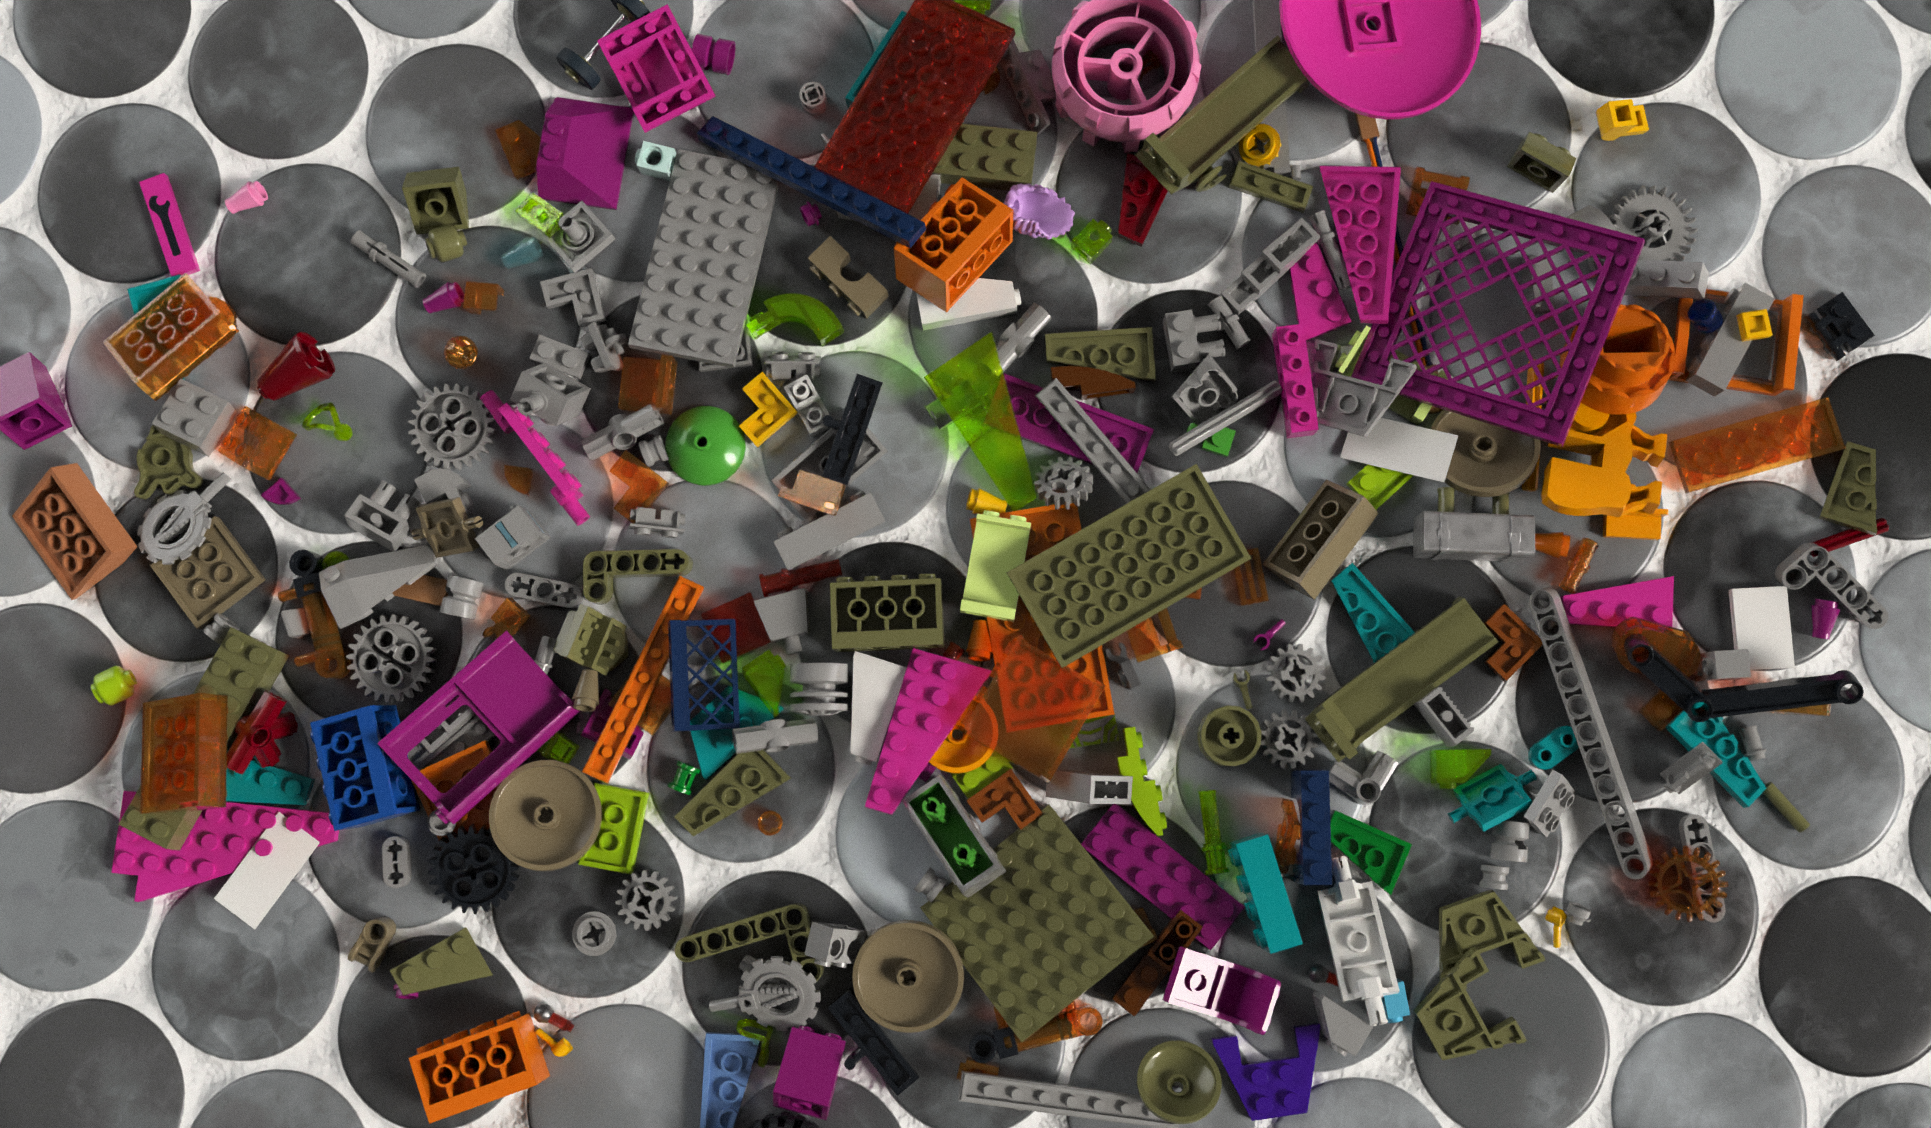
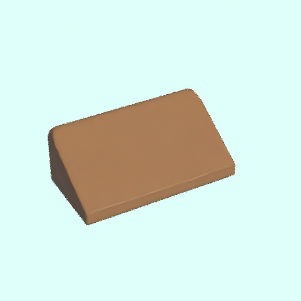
(425, 590)

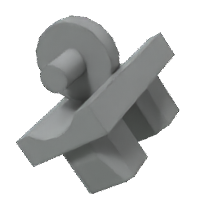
(608, 346)

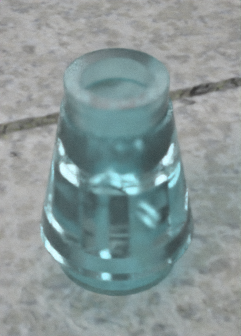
(522, 253)

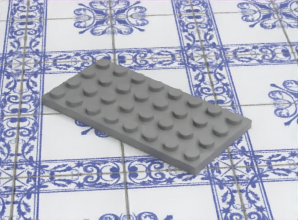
(704, 260)

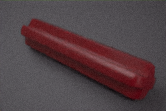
(1848, 537)

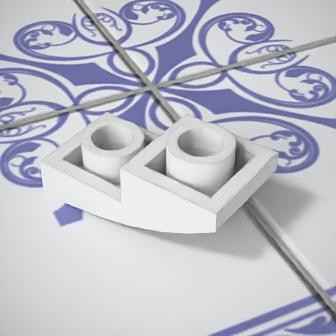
(807, 404)

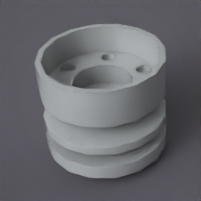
(819, 688)

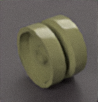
(1245, 734)

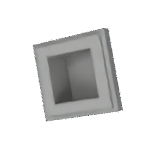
(295, 623)

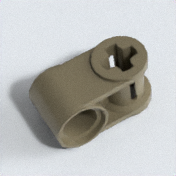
(370, 947)

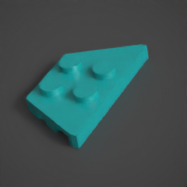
(716, 746)

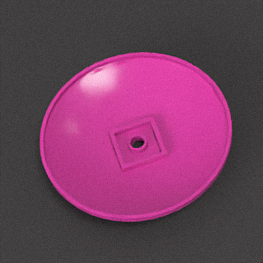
(1390, 73)

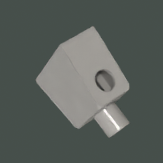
(786, 618)

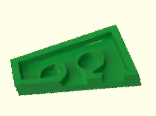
(1370, 849)

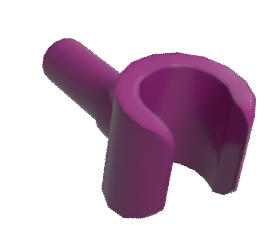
(1270, 633)

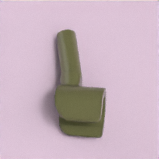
(1244, 689)

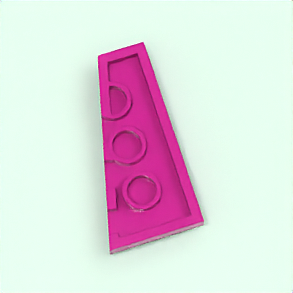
(1610, 606)

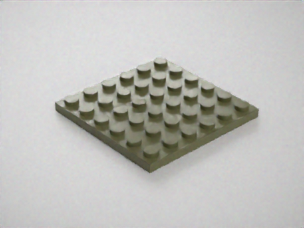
(1041, 926)

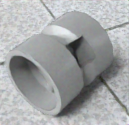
(461, 597)
(1510, 841)

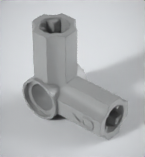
(1374, 776)

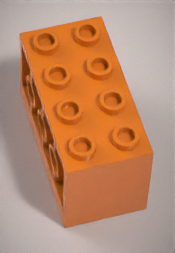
(959, 244)
(475, 1068)

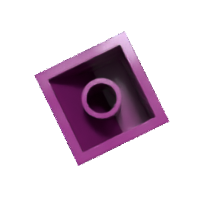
(30, 402)
(809, 1072)

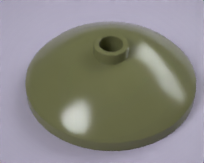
(1182, 1066)

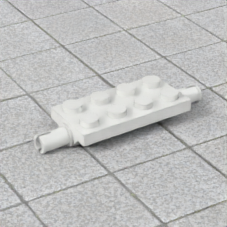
(1357, 942)

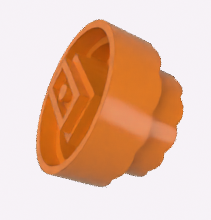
(1632, 363)

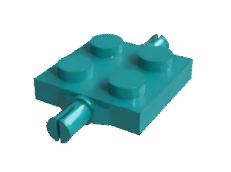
(1492, 797)

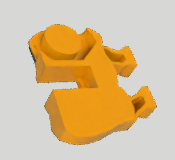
(1604, 484)

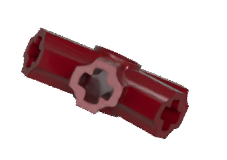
(258, 732)

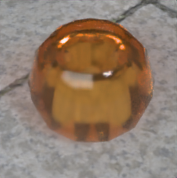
(460, 352)

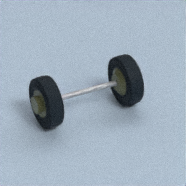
(579, 68)

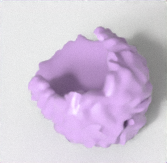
(1039, 211)

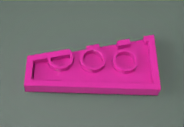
(1316, 295)

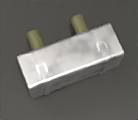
(1473, 535)

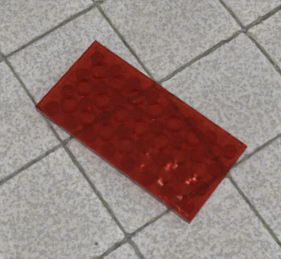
(915, 101)

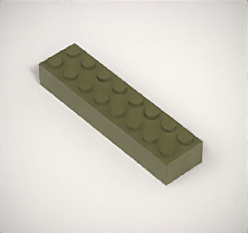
(242, 672)

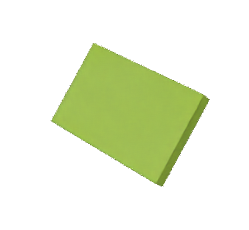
(620, 829)

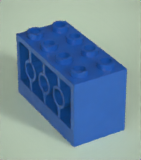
(357, 773)

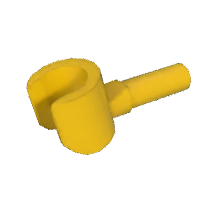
(1558, 918)
(558, 1048)

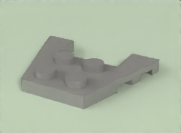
(1351, 402)

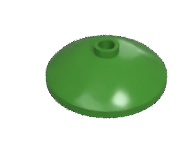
(714, 461)

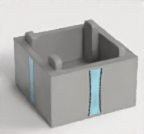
(512, 537)

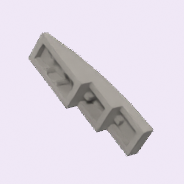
(1270, 266)
(440, 734)

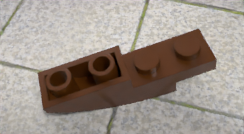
(1156, 962)

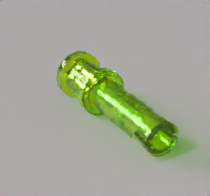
(1213, 845)

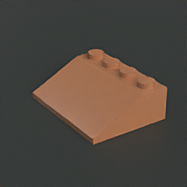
(73, 529)

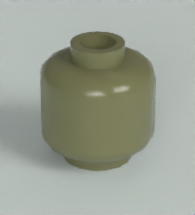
(445, 243)

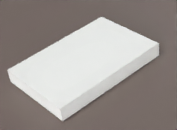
(1762, 626)

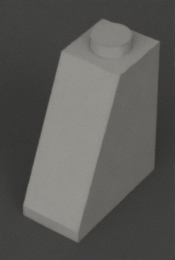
(1090, 787)

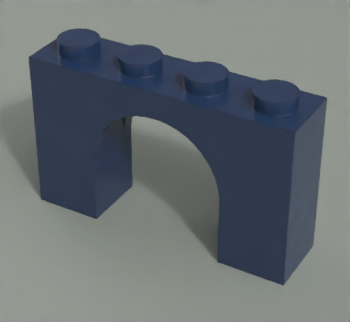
(1314, 859)

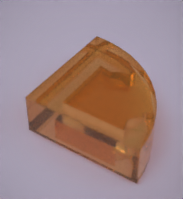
(519, 478)

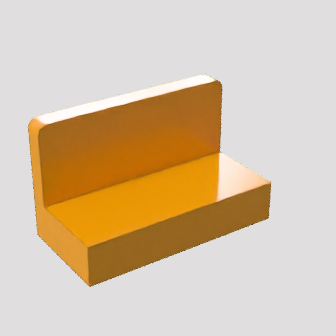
(1634, 525)

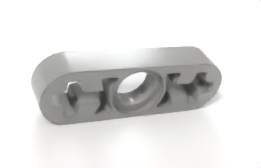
(527, 579)

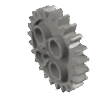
(439, 408)
(379, 679)

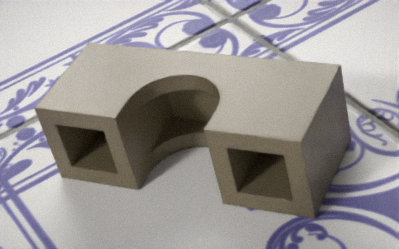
(863, 295)

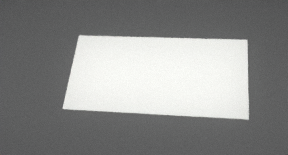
(1403, 449)
(263, 879)

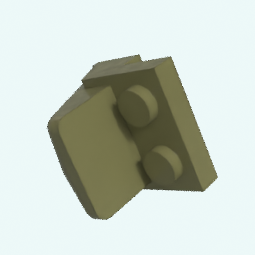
(592, 640)

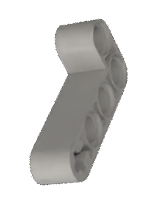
(1838, 588)

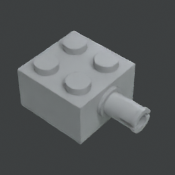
(549, 394)

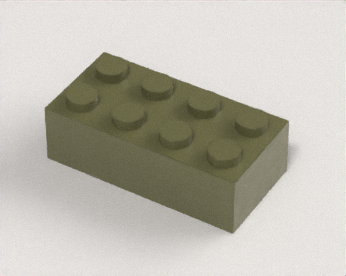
(989, 157)

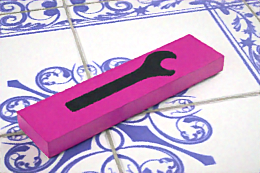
(169, 225)

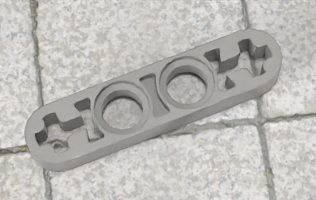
(1704, 833)

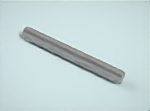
(1225, 418)

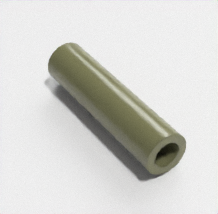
(1785, 807)

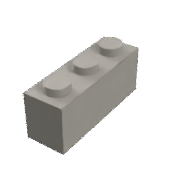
(1668, 279)

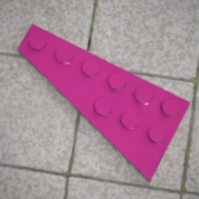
(1365, 221)
(926, 711)

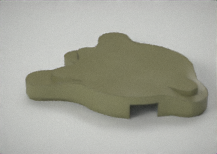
(164, 464)

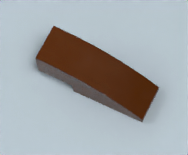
(1092, 382)

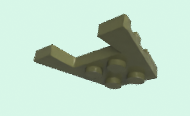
(1483, 924)
(1454, 1021)

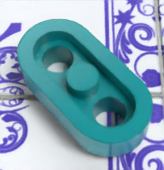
(1555, 747)

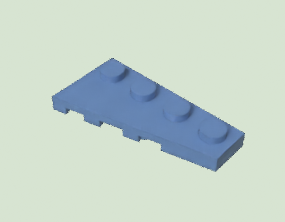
(725, 1077)

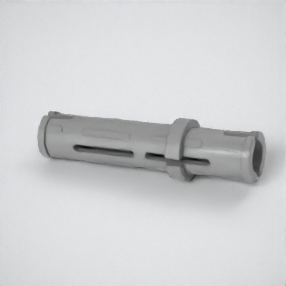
(1331, 249)
(378, 252)

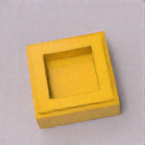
(1754, 325)

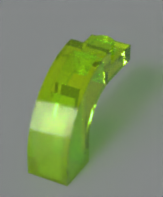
(797, 309)

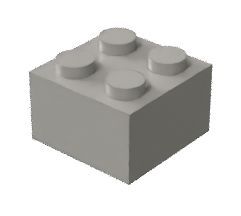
(194, 417)

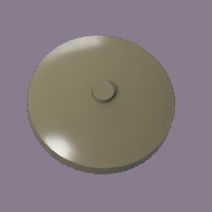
(1487, 457)
(545, 815)
(908, 976)

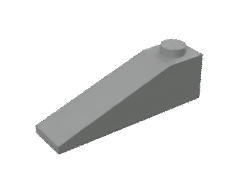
(363, 582)

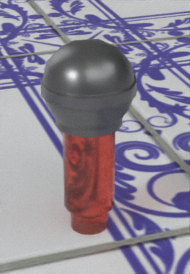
(1320, 974)
(544, 1014)

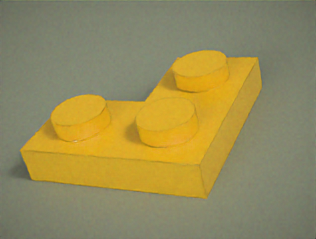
(772, 413)

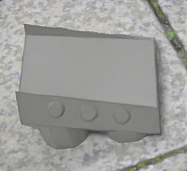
(1206, 391)

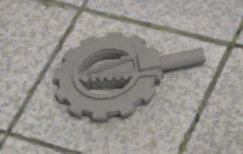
(190, 513)
(760, 998)

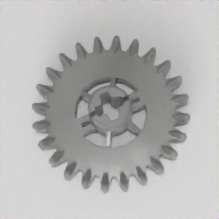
(1666, 216)

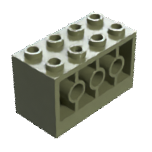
(880, 632)

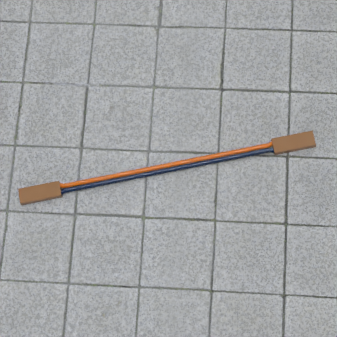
(1369, 131)

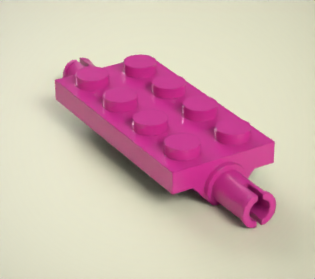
(567, 485)

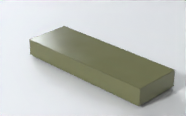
(1270, 186)

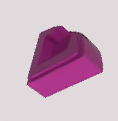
(281, 493)

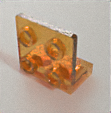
(648, 383)
(257, 443)

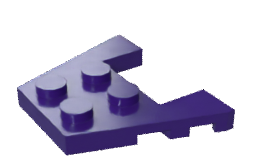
(1275, 1085)

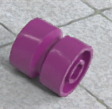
(713, 54)

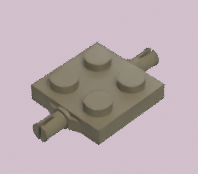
(447, 527)

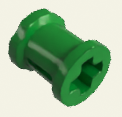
(684, 777)

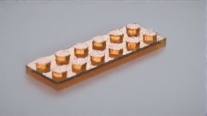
(1757, 445)

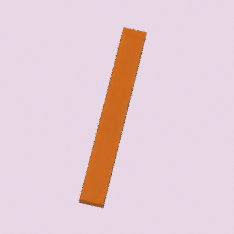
(640, 683)

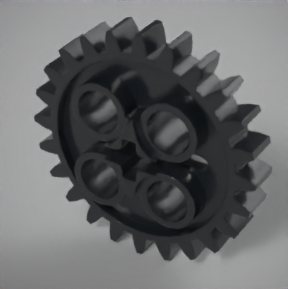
(482, 891)

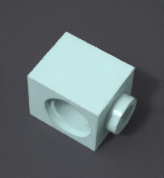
(661, 170)

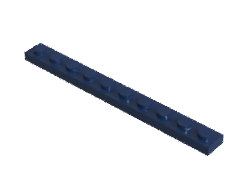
(811, 182)

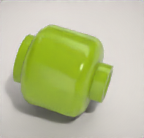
(113, 685)

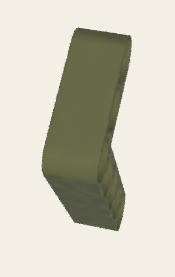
(756, 933)

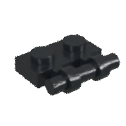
(1843, 321)

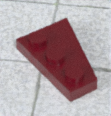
(1140, 201)

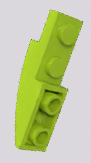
(1144, 793)

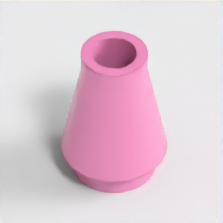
(247, 197)

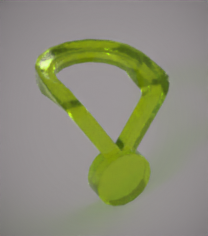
(341, 431)
(765, 1040)

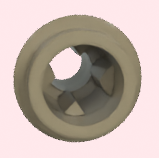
(586, 692)

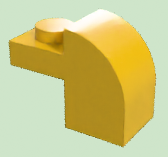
(1621, 119)

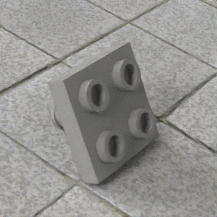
(579, 237)
(1548, 803)

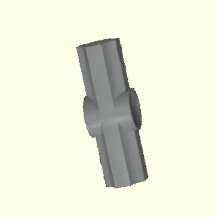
(1021, 335)
(622, 432)
(775, 735)

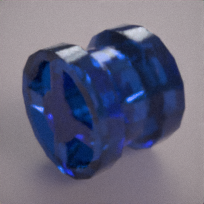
(1705, 316)

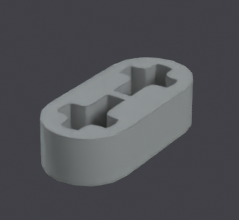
(403, 859)

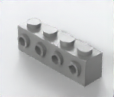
(1723, 347)
(828, 531)

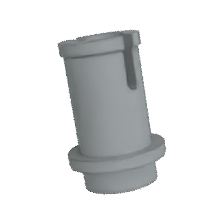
(1752, 743)

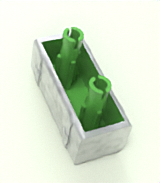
(953, 836)

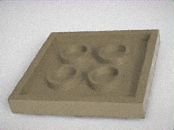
(211, 577)

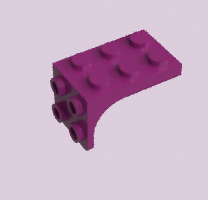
(1222, 990)

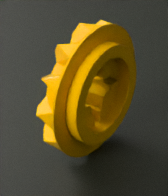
(1248, 144)

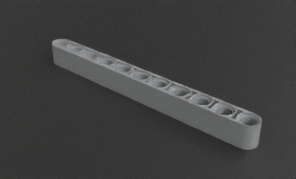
(1588, 745)

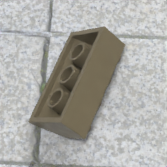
(1321, 538)

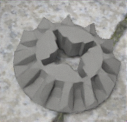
(589, 945)

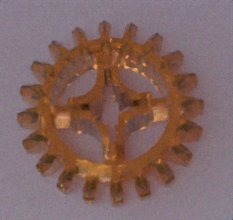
(1678, 860)

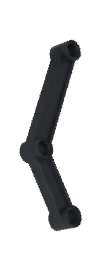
(1743, 698)

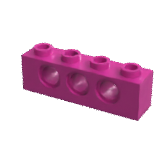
(1295, 381)

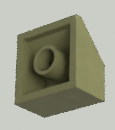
(1542, 162)
(436, 199)

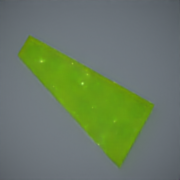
(980, 405)

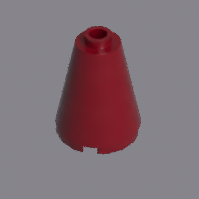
(295, 368)

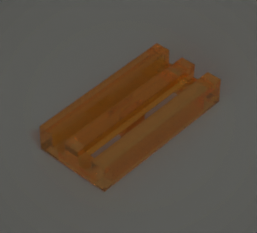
(1260, 577)

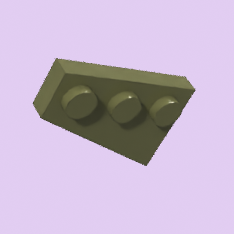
(1852, 492)
(444, 964)

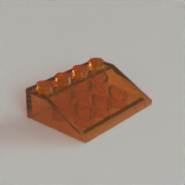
(170, 337)
(184, 753)

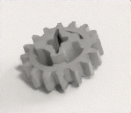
(1061, 482)
(1292, 659)
(1294, 749)
(651, 910)

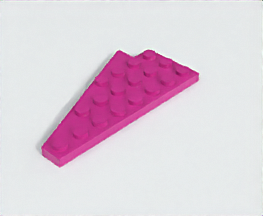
(212, 847)

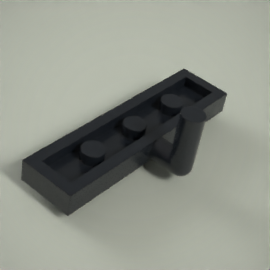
(850, 429)
(872, 1043)

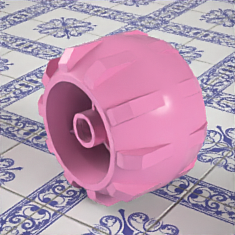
(1148, 26)

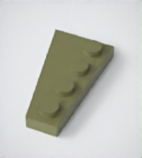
(1116, 351)
(734, 787)

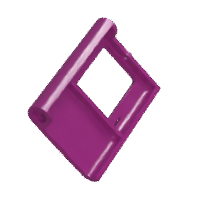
(513, 702)

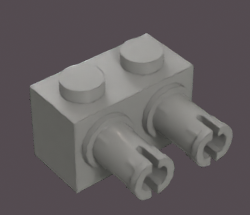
(1181, 339)
(379, 523)

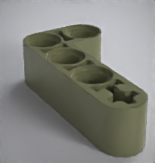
(637, 568)

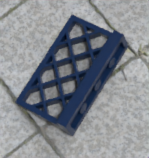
(679, 675)

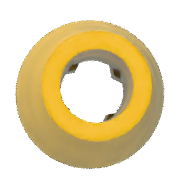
(980, 500)

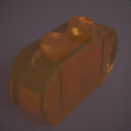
(1671, 642)

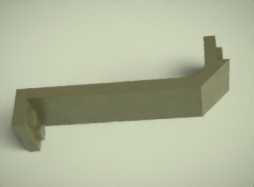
(1223, 117)
(1400, 679)

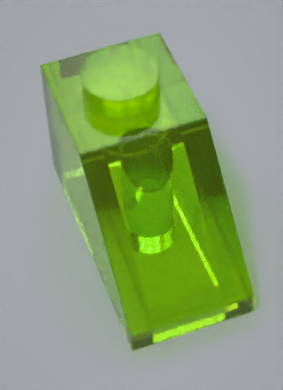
(767, 679)
(1455, 766)

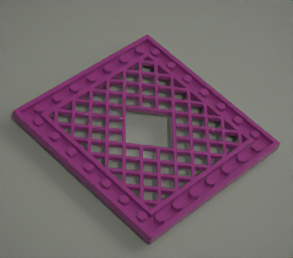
(1443, 201)

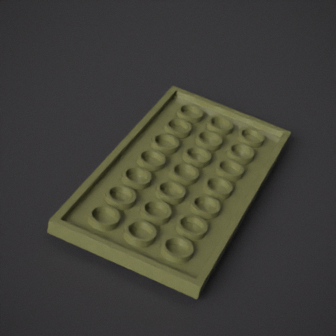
(1128, 565)

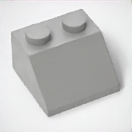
(1341, 1027)

